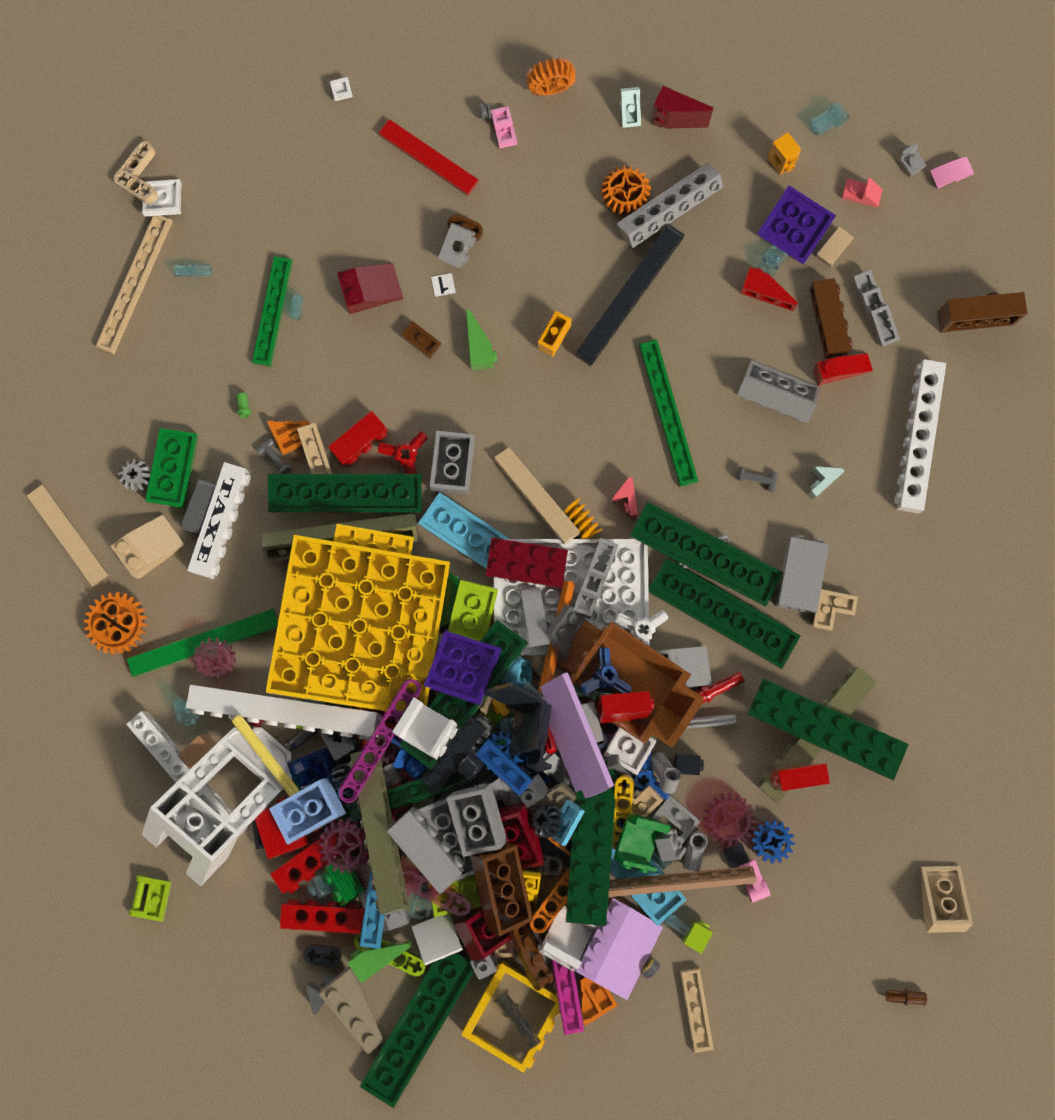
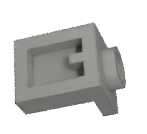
(911, 160)
(485, 966)

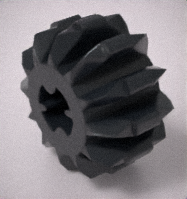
(338, 775)
(546, 820)

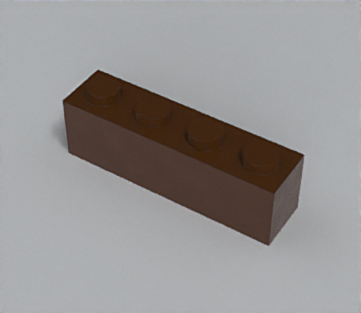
(830, 318)

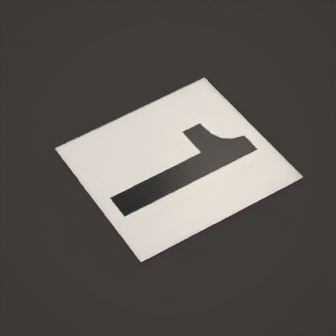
(443, 284)

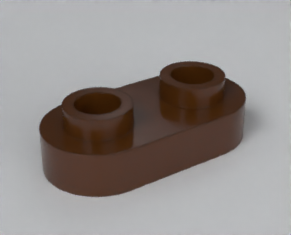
(467, 223)

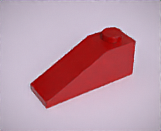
(764, 288)
(842, 368)

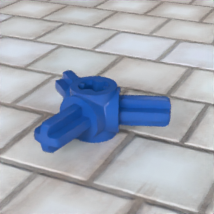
(605, 676)
(646, 770)

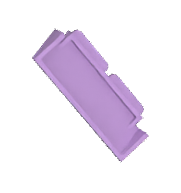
(575, 738)

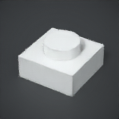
(341, 89)

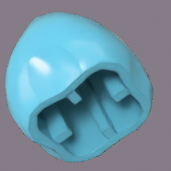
(518, 673)

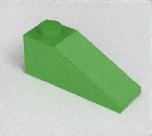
(480, 347)
(371, 960)

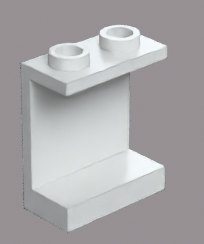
(425, 729)
(566, 941)

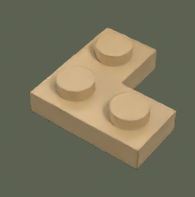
(832, 603)
(643, 803)

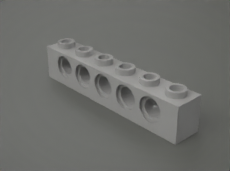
(670, 205)

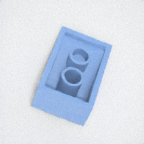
(307, 810)

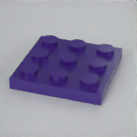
(796, 224)
(462, 667)

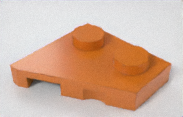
(287, 434)
(594, 1000)

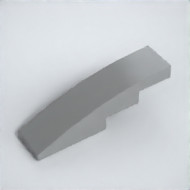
(875, 308)
(595, 578)

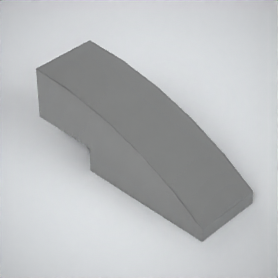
(534, 617)

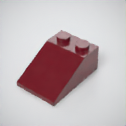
(677, 110)
(369, 286)
(518, 831)
(476, 937)

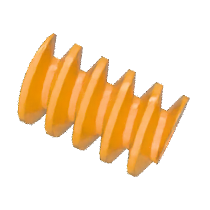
(581, 520)

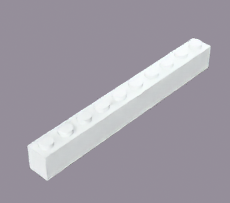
(283, 711)

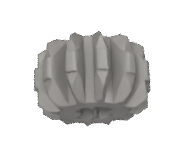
(129, 470)

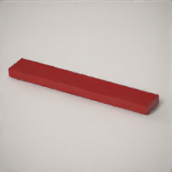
(428, 157)

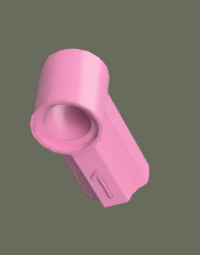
(759, 889)

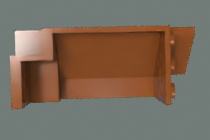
(643, 671)

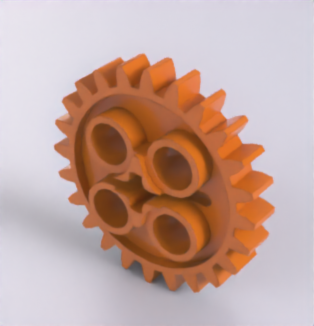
(106, 638)

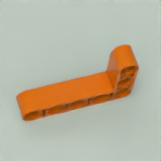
(554, 896)

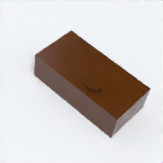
(982, 312)
(502, 889)

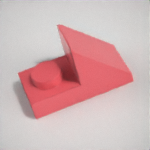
(865, 193)
(627, 493)

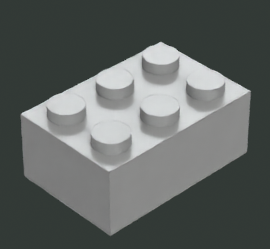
(452, 462)
(477, 820)

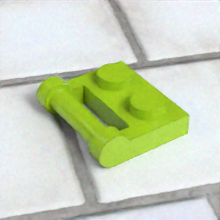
(156, 898)

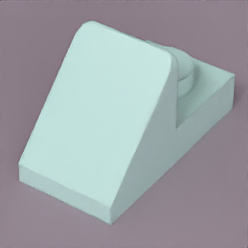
(630, 107)
(826, 476)

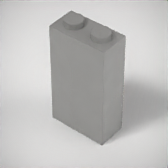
(802, 574)

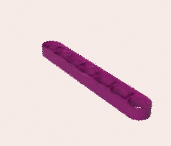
(370, 746)

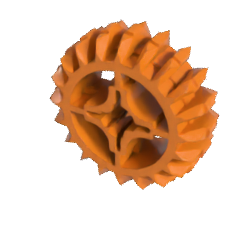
(551, 76)
(639, 187)

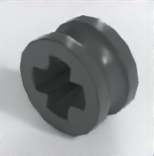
(485, 110)

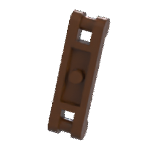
(530, 957)

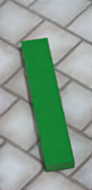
(272, 311)

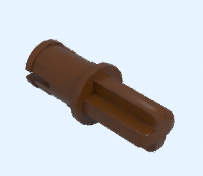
(906, 997)

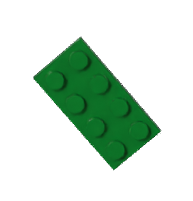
(172, 468)

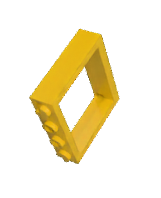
(483, 1002)

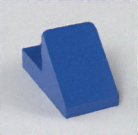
(410, 764)

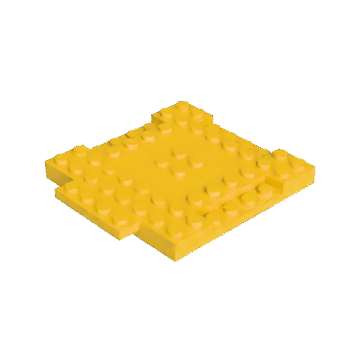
(357, 619)

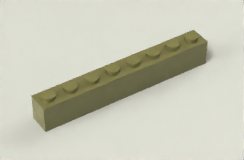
(278, 545)
(844, 700)
(382, 849)

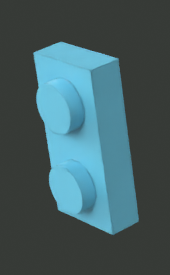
(571, 816)

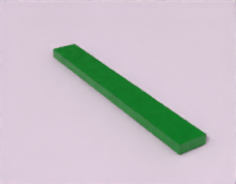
(668, 413)
(186, 647)

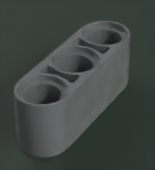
(198, 506)

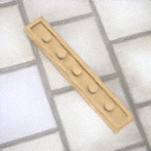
(536, 495)
(67, 535)

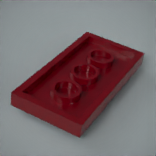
(526, 563)

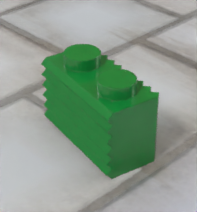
(344, 886)

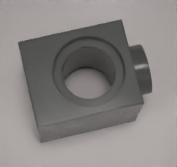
(534, 792)

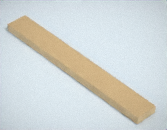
(134, 284)

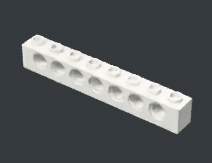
(935, 373)
(166, 753)

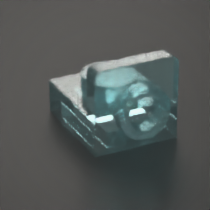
(772, 260)
(182, 713)
(317, 888)

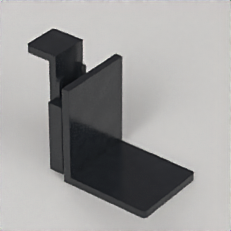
(529, 723)

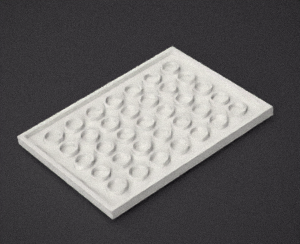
(623, 590)

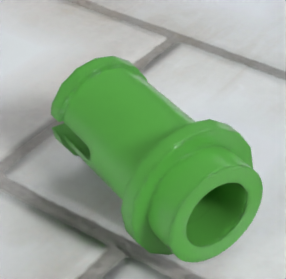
(243, 406)

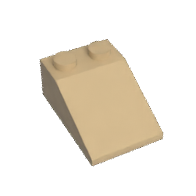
(147, 546)
(944, 900)

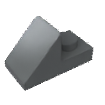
(315, 1000)

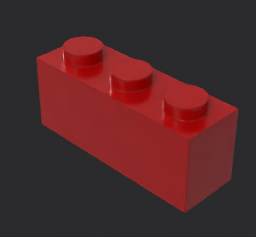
(358, 439)

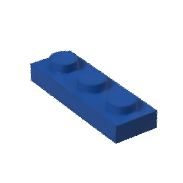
(504, 767)

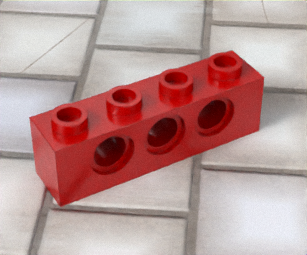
(291, 920)

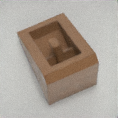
(196, 750)

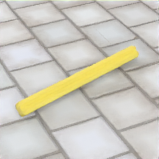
(265, 755)

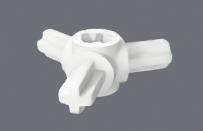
(650, 624)

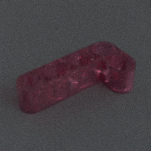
(432, 894)

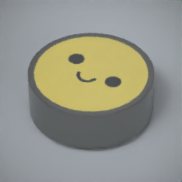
(650, 968)

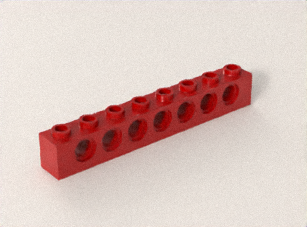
(283, 875)

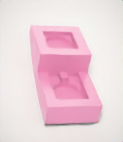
(503, 127)
(951, 172)

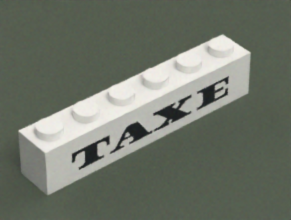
(219, 520)

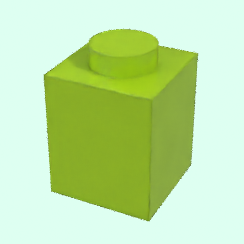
(698, 936)

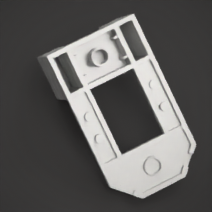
(197, 825)

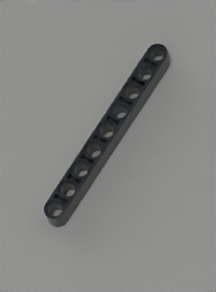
(629, 295)

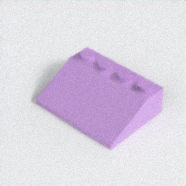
(619, 949)

